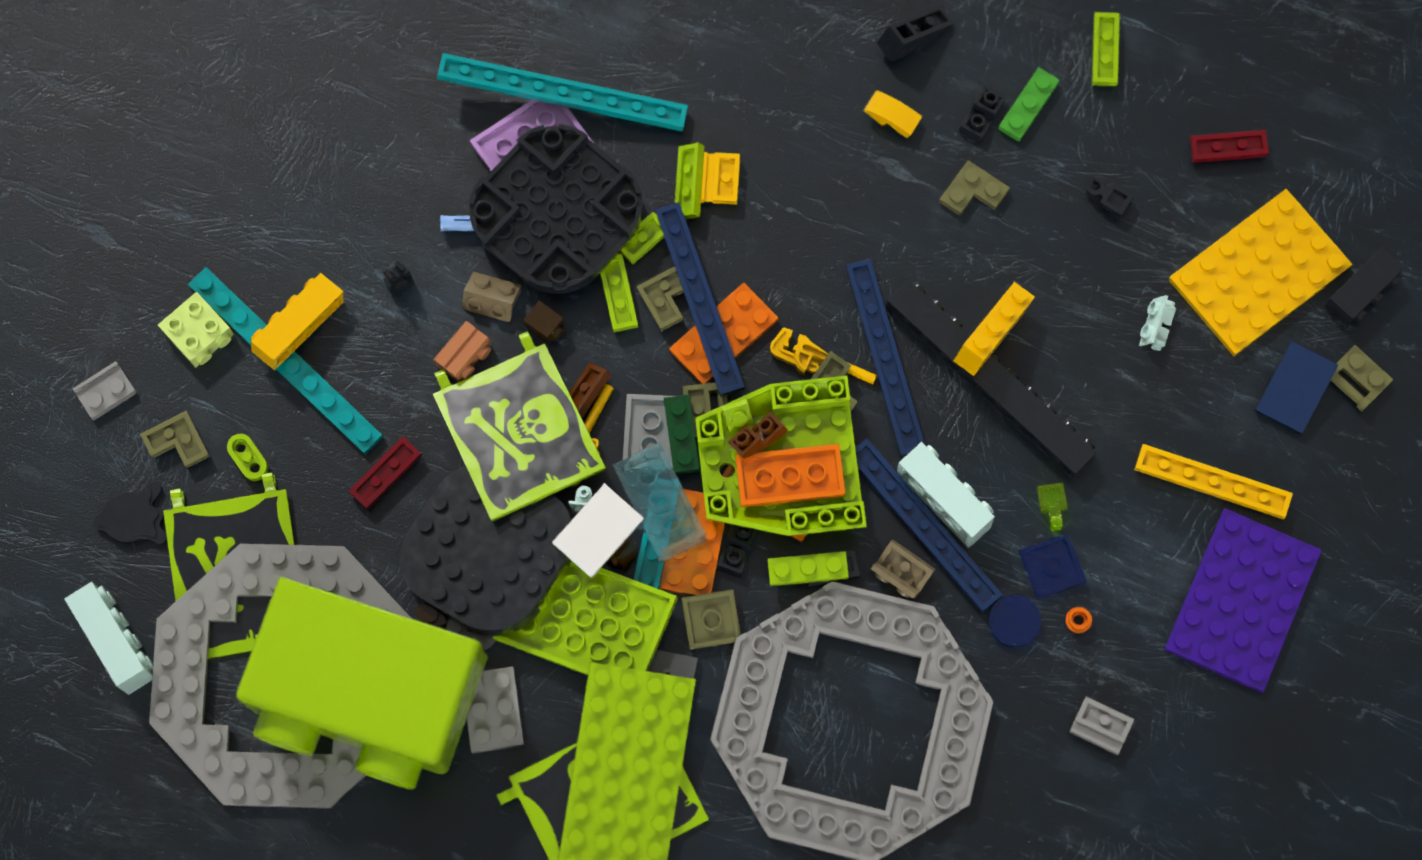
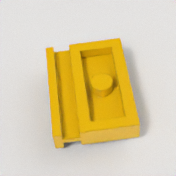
(720, 178)

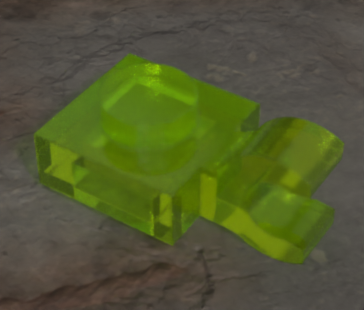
(1052, 501)

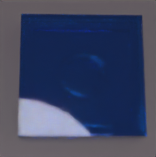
(1052, 566)

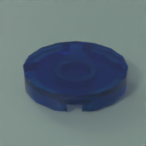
(1014, 620)

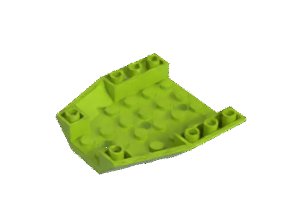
(815, 415)

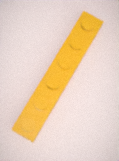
(1213, 481)

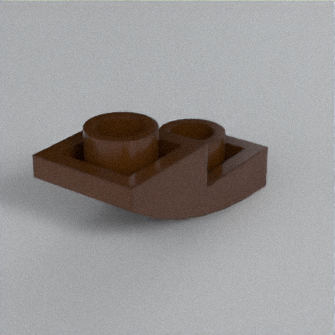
(763, 434)

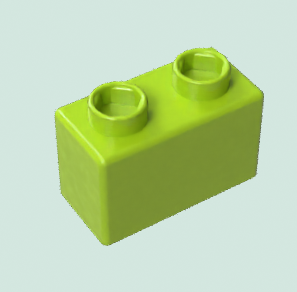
(360, 680)

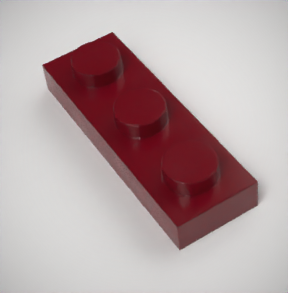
(1229, 146)
(385, 473)

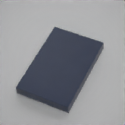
(1296, 387)

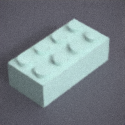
(945, 494)
(110, 638)

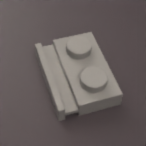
(104, 390)
(1101, 725)

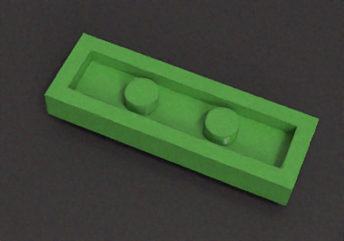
(1028, 104)

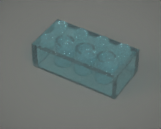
(661, 501)

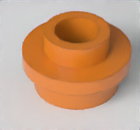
(1080, 612)

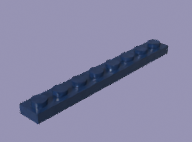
(699, 299)
(885, 356)
(926, 527)

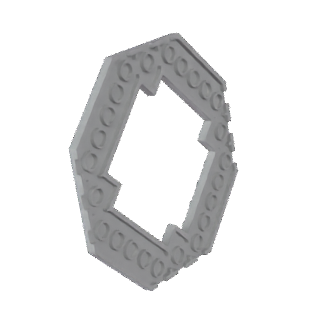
(182, 669)
(826, 821)

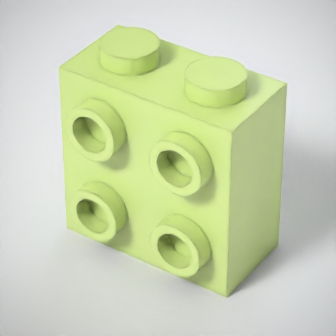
(196, 330)

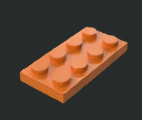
(744, 321)
(790, 476)
(695, 569)

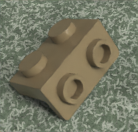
(490, 296)
(902, 570)

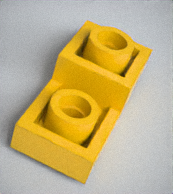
(891, 111)

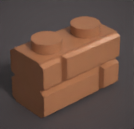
(463, 352)

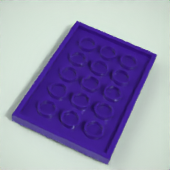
(1242, 600)

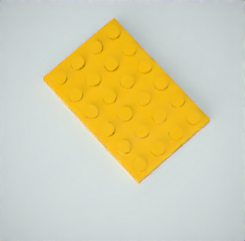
(1260, 272)

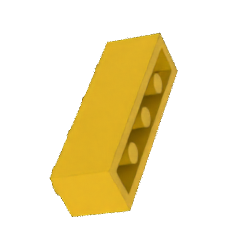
(296, 321)
(993, 328)

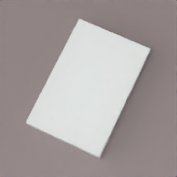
(598, 530)

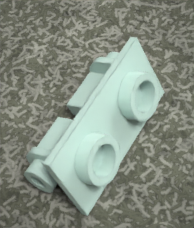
(1159, 312)
(582, 497)

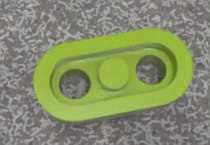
(248, 458)

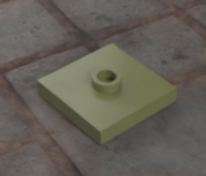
(711, 619)

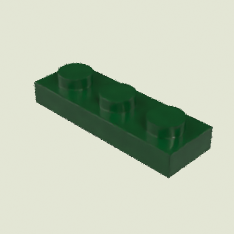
(681, 434)

